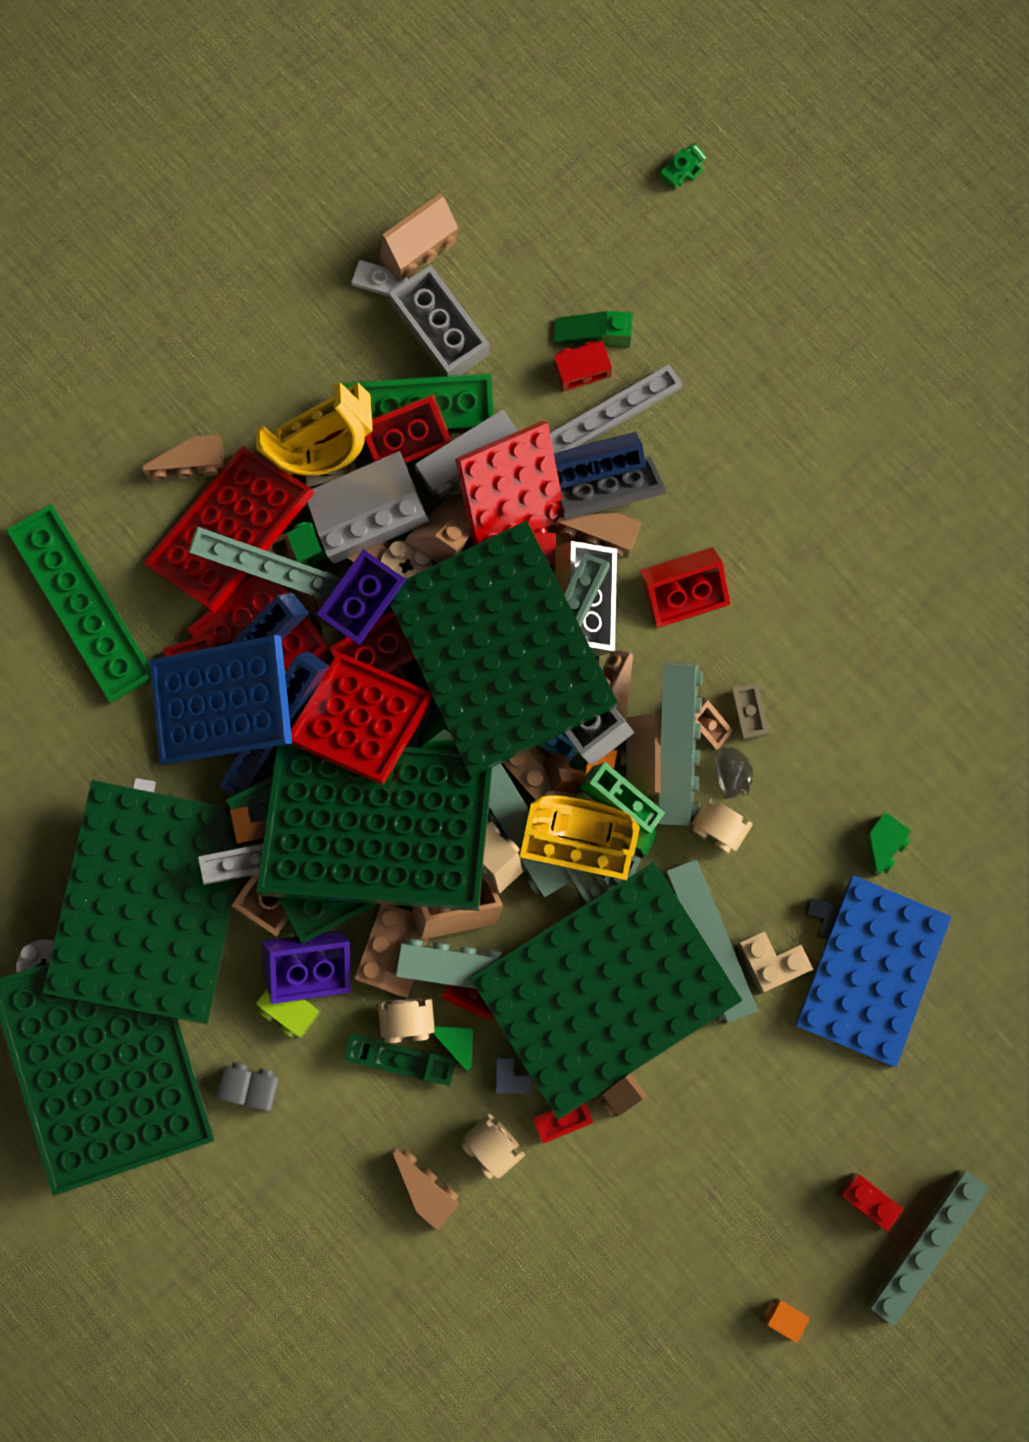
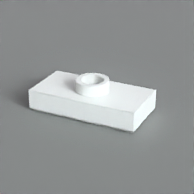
(375, 278)

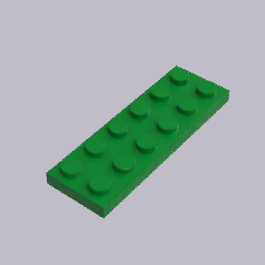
(461, 398)

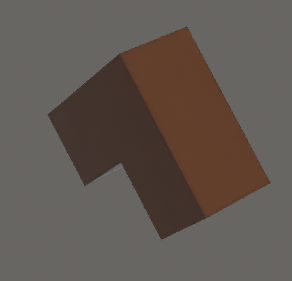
(561, 776)
(244, 830)

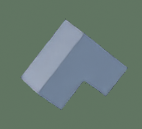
(507, 1082)

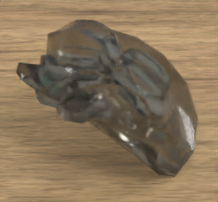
(733, 772)

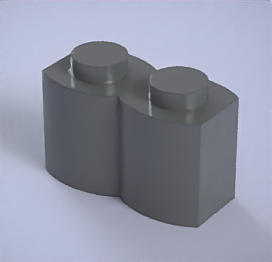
(248, 1087)

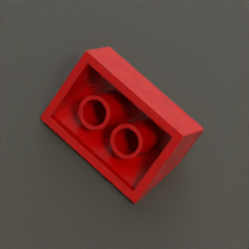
(685, 587)

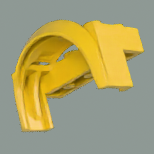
(292, 439)
(582, 821)

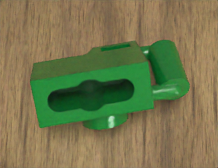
(682, 166)

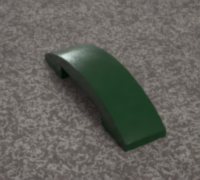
(400, 1060)

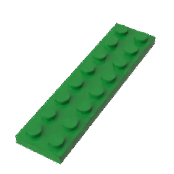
(81, 603)

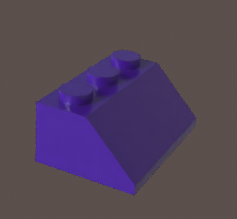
(361, 596)
(306, 969)

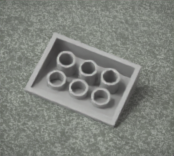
(366, 508)

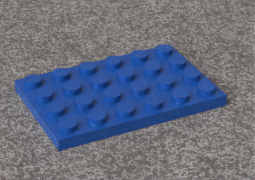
(221, 700)
(873, 971)

